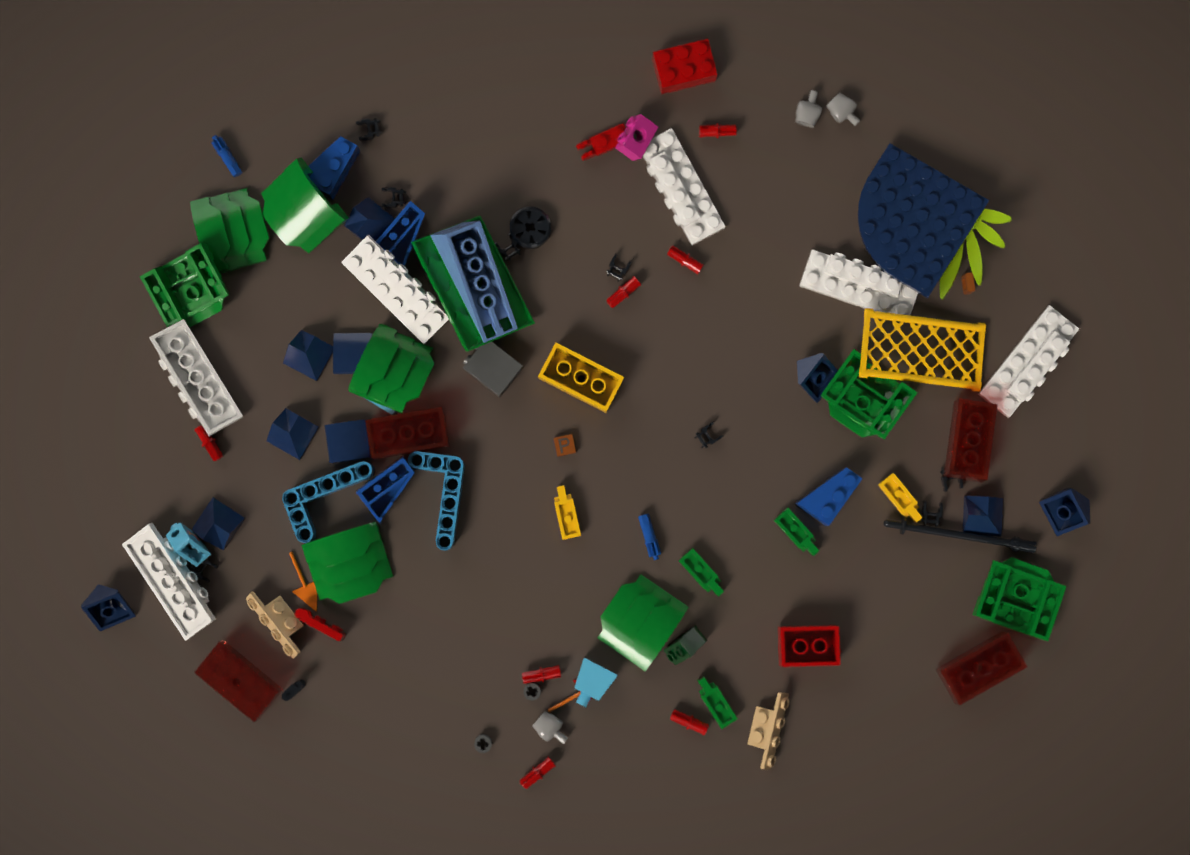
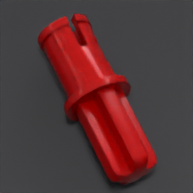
(717, 130)
(685, 259)
(623, 292)
(209, 443)
(541, 674)
(689, 722)
(537, 772)

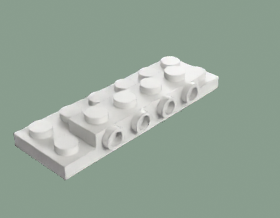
(682, 188)
(856, 283)
(396, 288)
(1029, 362)
(195, 378)
(170, 580)

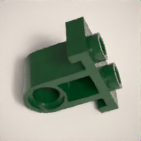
(685, 645)

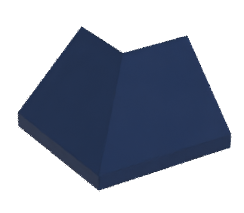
(368, 219)
(308, 354)
(815, 374)
(291, 433)
(1066, 510)
(983, 515)
(218, 524)
(106, 607)

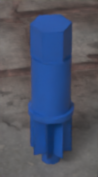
(225, 154)
(649, 536)

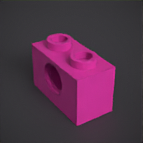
(644, 131)

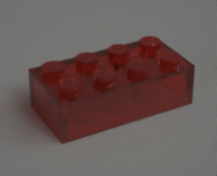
(972, 421)
(388, 435)
(998, 660)
(255, 689)

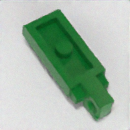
(796, 531)
(701, 572)
(716, 703)

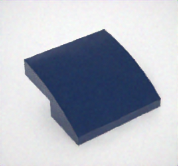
(348, 351)
(347, 441)

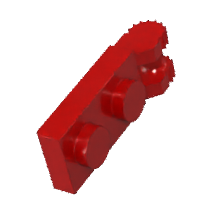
(602, 142)
(319, 623)

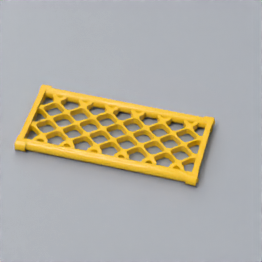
(969, 384)

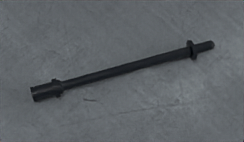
(1014, 543)

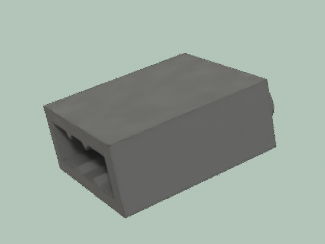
(492, 367)

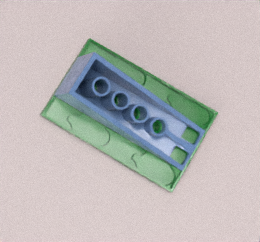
(472, 283)

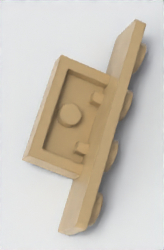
(279, 620)
(767, 728)

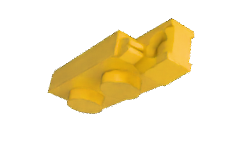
(900, 497)
(566, 514)

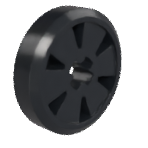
(531, 239)

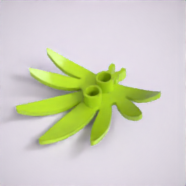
(973, 249)

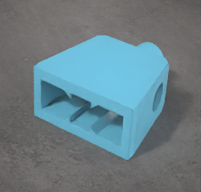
(180, 537)
(592, 681)

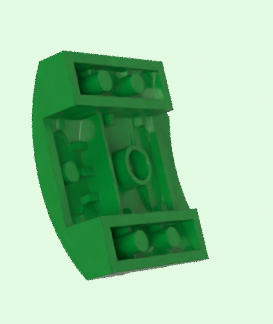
(299, 209)
(231, 228)
(187, 287)
(392, 369)
(866, 404)
(348, 563)
(1020, 598)
(640, 621)

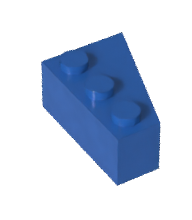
(333, 166)
(402, 232)
(385, 487)
(830, 496)

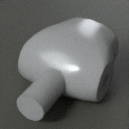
(842, 108)
(807, 111)
(548, 727)

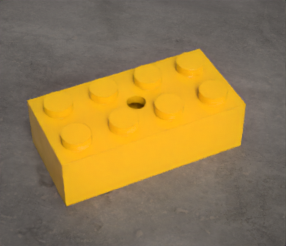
(564, 368)

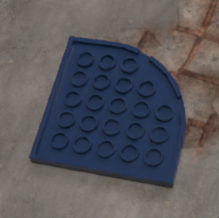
(914, 219)

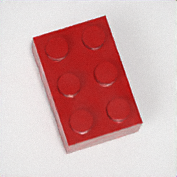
(684, 66)
(808, 645)

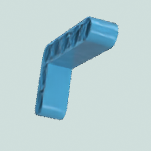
(320, 491)
(446, 493)

